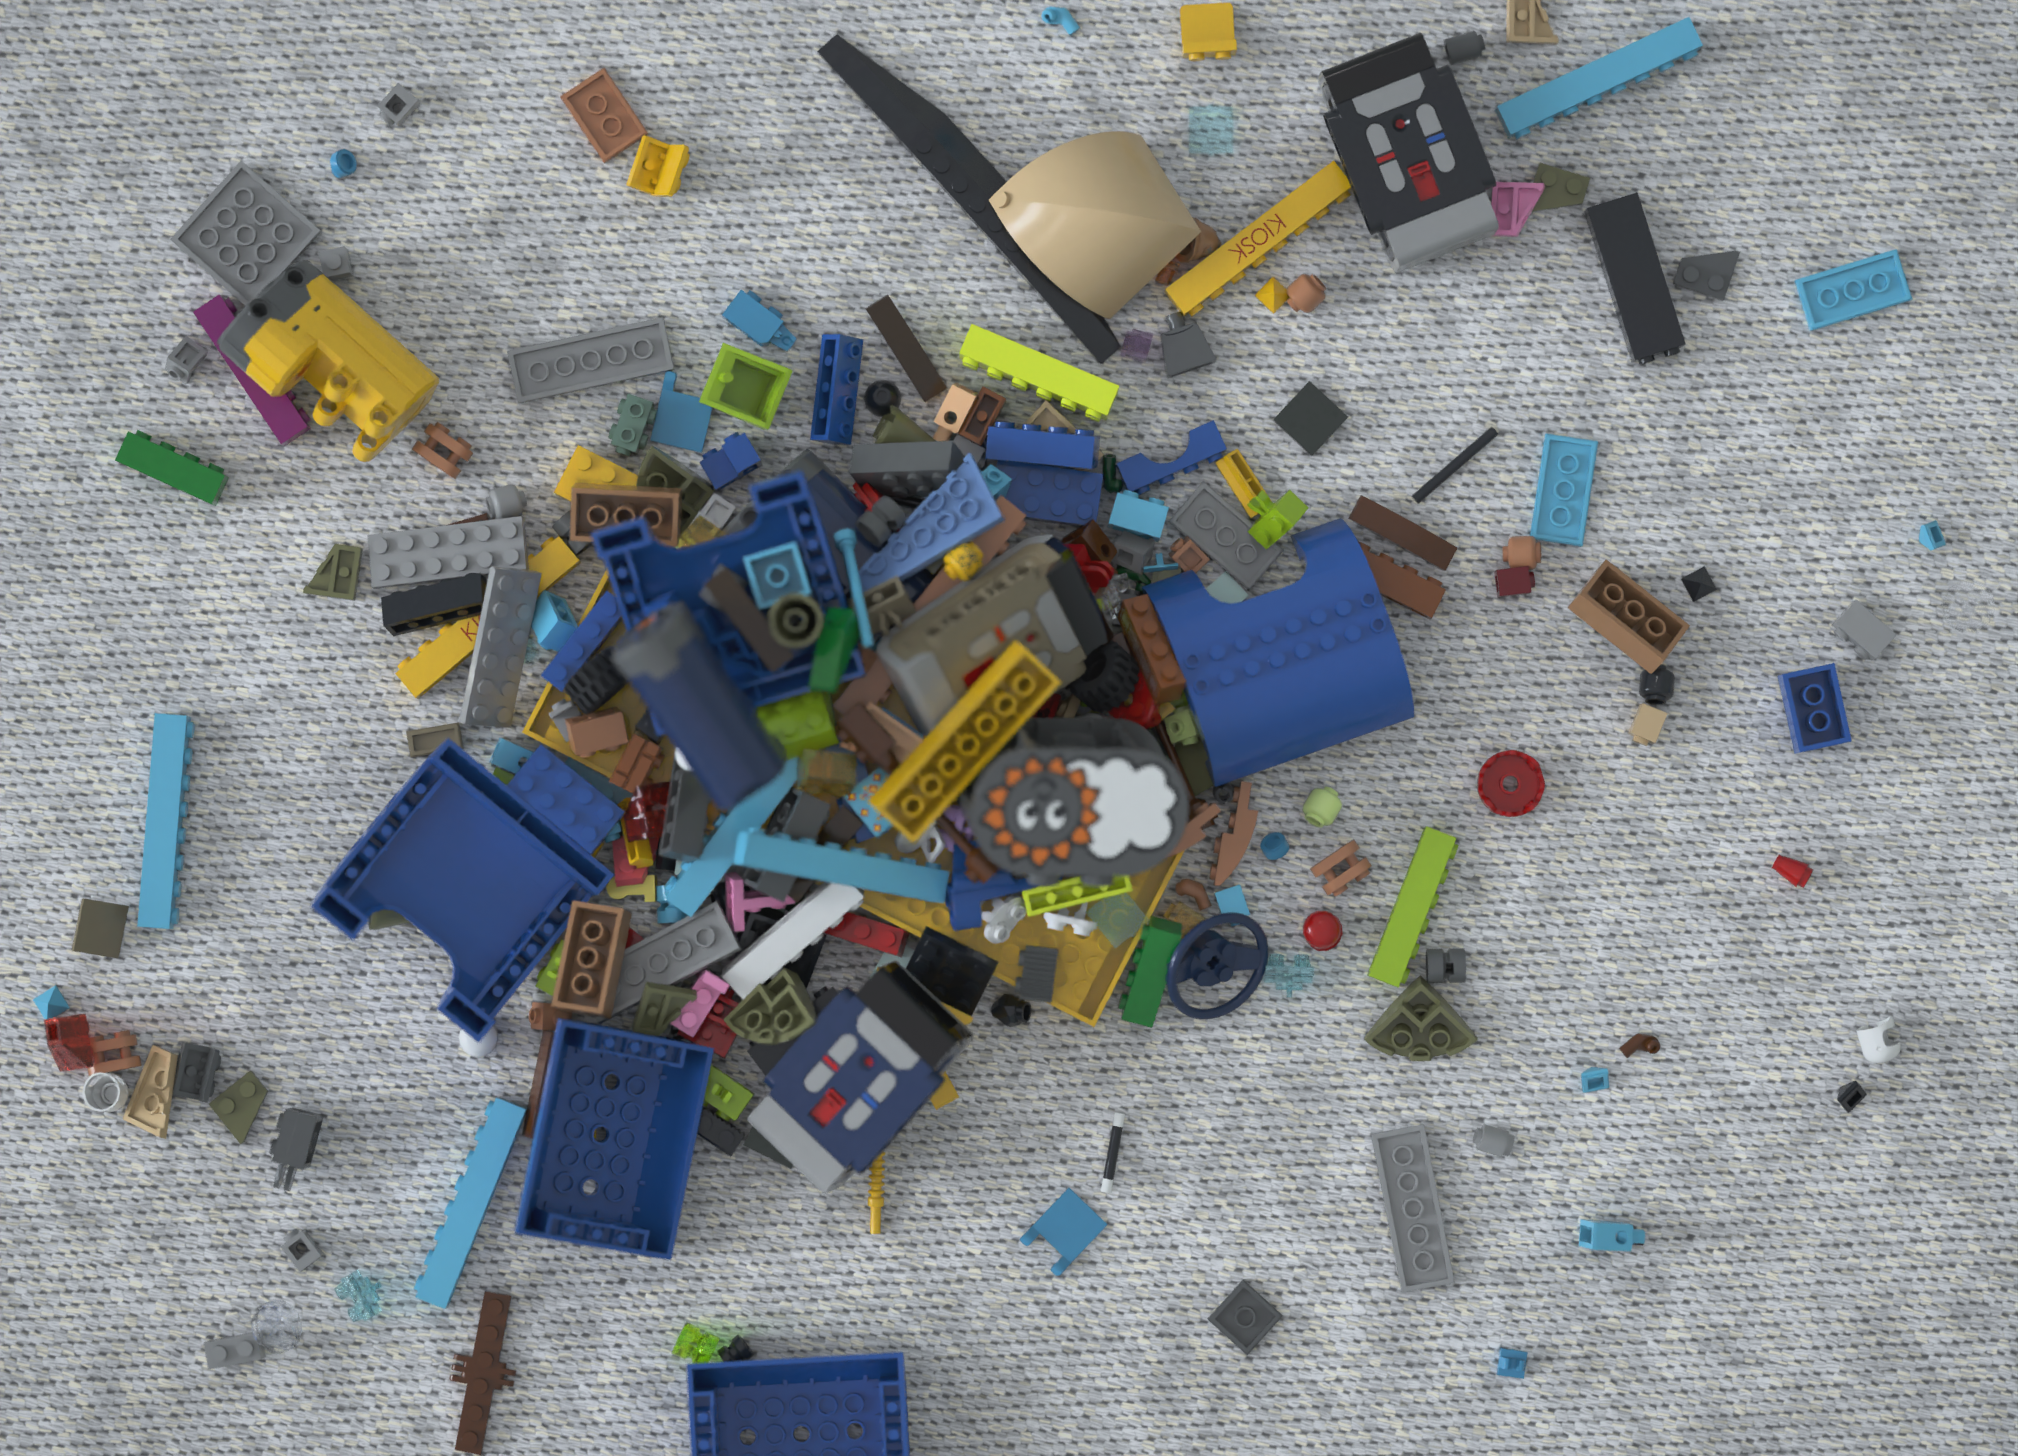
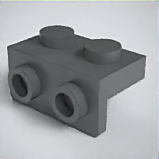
(196, 1071)

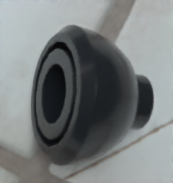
(881, 396)

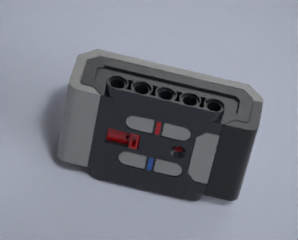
(1409, 152)

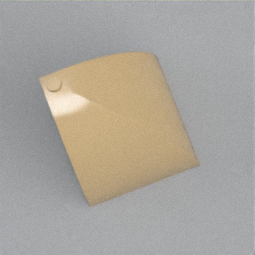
(1096, 217)

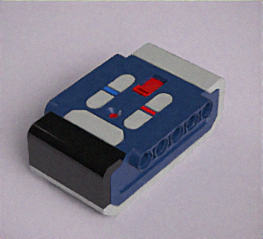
(858, 1076)

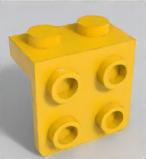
(1207, 31)
(658, 167)

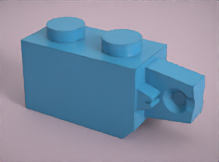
(758, 322)

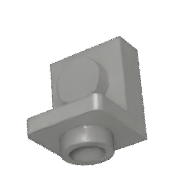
(185, 359)
(561, 711)

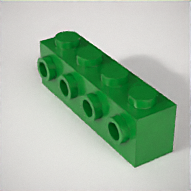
(171, 468)
(1148, 978)

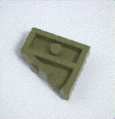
(1561, 188)
(337, 574)
(659, 1007)
(240, 1105)

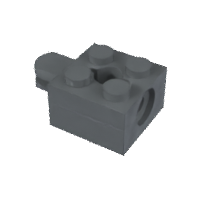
(295, 1143)

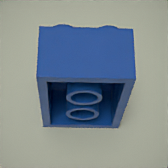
(1814, 708)

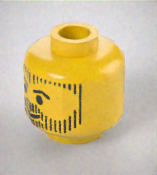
(963, 561)

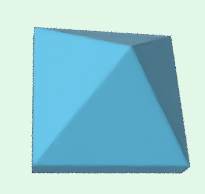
(1931, 536)
(51, 1003)
(1594, 1079)

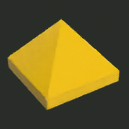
(1272, 295)

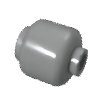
(506, 502)

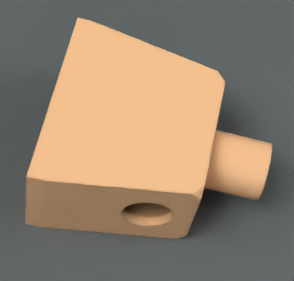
(958, 401)

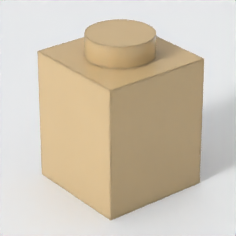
(1647, 724)

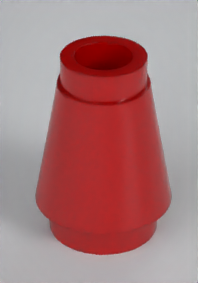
(1793, 870)

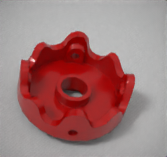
(1142, 708)
(1524, 770)

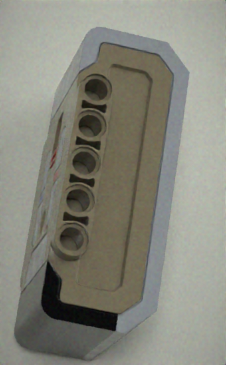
(1023, 595)

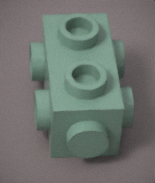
(629, 433)

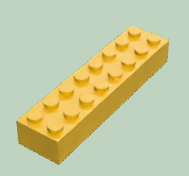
(964, 741)

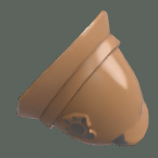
(1201, 245)

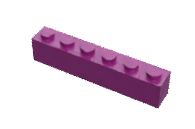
(279, 412)

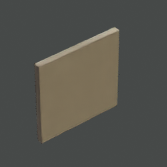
(100, 928)

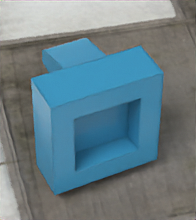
(1511, 1363)

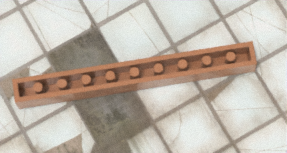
(876, 683)

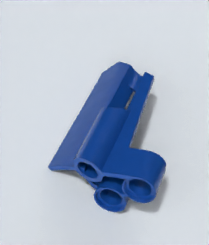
(964, 896)

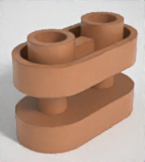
(439, 434)
(1337, 883)
(121, 1041)

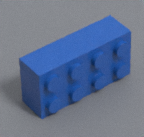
(1043, 447)
(1053, 492)
(566, 799)

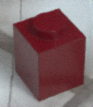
(1514, 581)

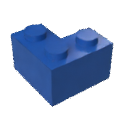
(731, 462)

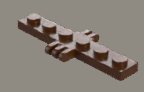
(482, 1372)

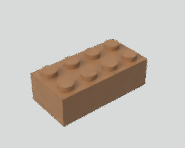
(608, 505)
(1628, 616)
(591, 959)

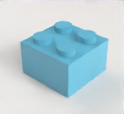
(1138, 515)
(777, 574)

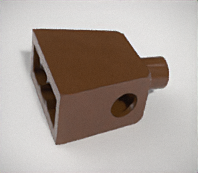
(1095, 541)

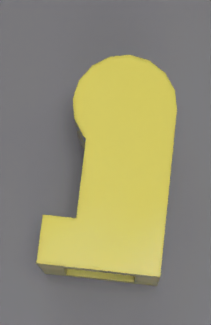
(648, 889)

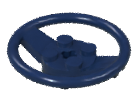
(1212, 958)

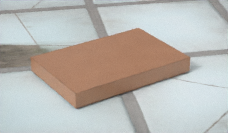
(604, 115)

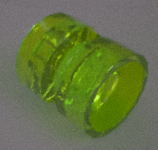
(706, 1344)

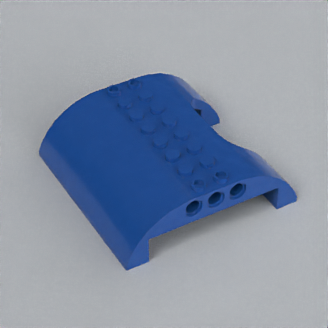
(787, 513)
(1288, 665)
(469, 873)

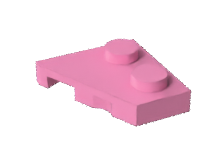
(1513, 205)

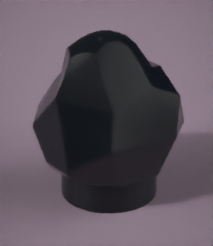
(1011, 1010)

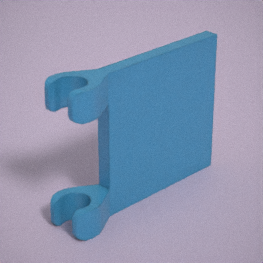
(680, 418)
(1068, 1227)

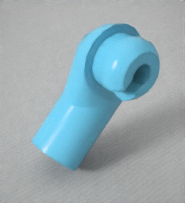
(1060, 16)

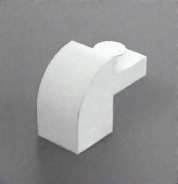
(717, 511)

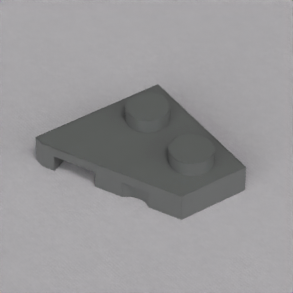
(1707, 273)

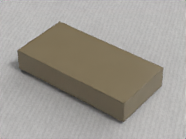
(426, 740)

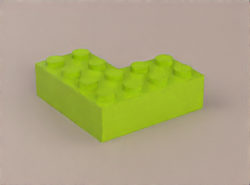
(800, 722)

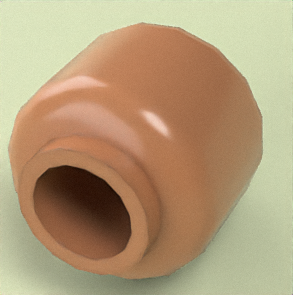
(1306, 293)
(1522, 552)

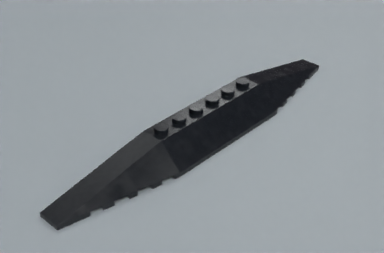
(962, 174)

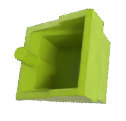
(745, 386)

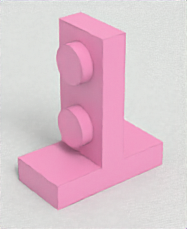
(750, 901)
(708, 988)

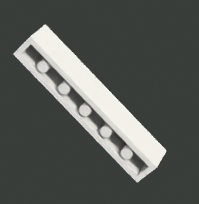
(790, 936)

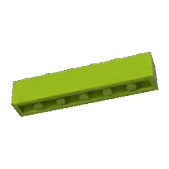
(1411, 907)

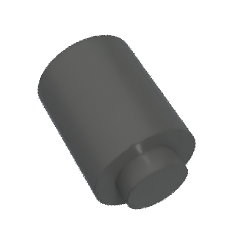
(1464, 47)

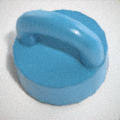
(343, 163)
(1274, 846)

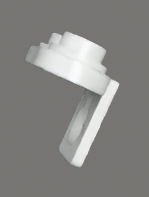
(906, 846)
(1002, 917)
(1078, 923)

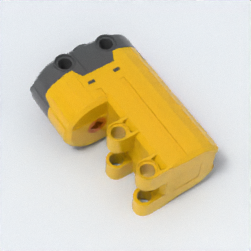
(318, 333)

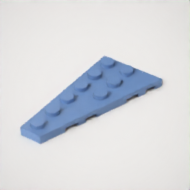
(943, 521)

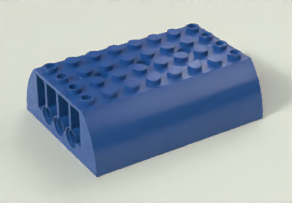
(647, 1144)
(809, 1392)

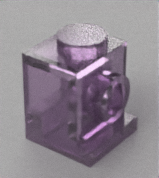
(1136, 345)

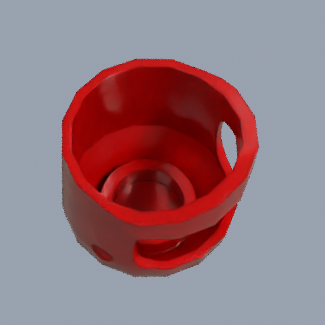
(1322, 930)

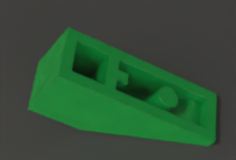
(834, 649)

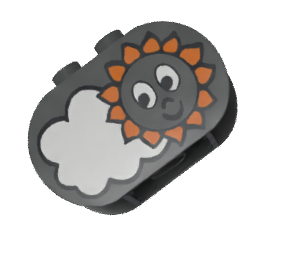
(1077, 801)

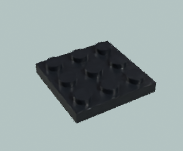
(951, 970)

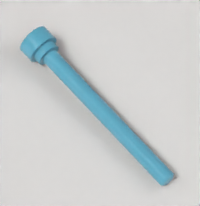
(846, 541)

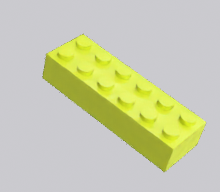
(1038, 372)

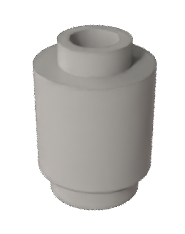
(1493, 1140)

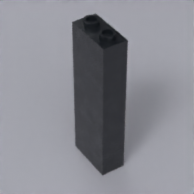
(1635, 278)

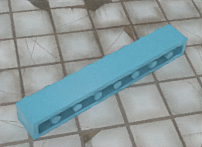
(1599, 77)
(164, 821)
(841, 867)
(701, 875)
(471, 1202)

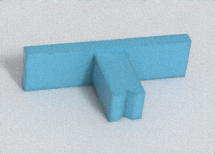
(1160, 566)

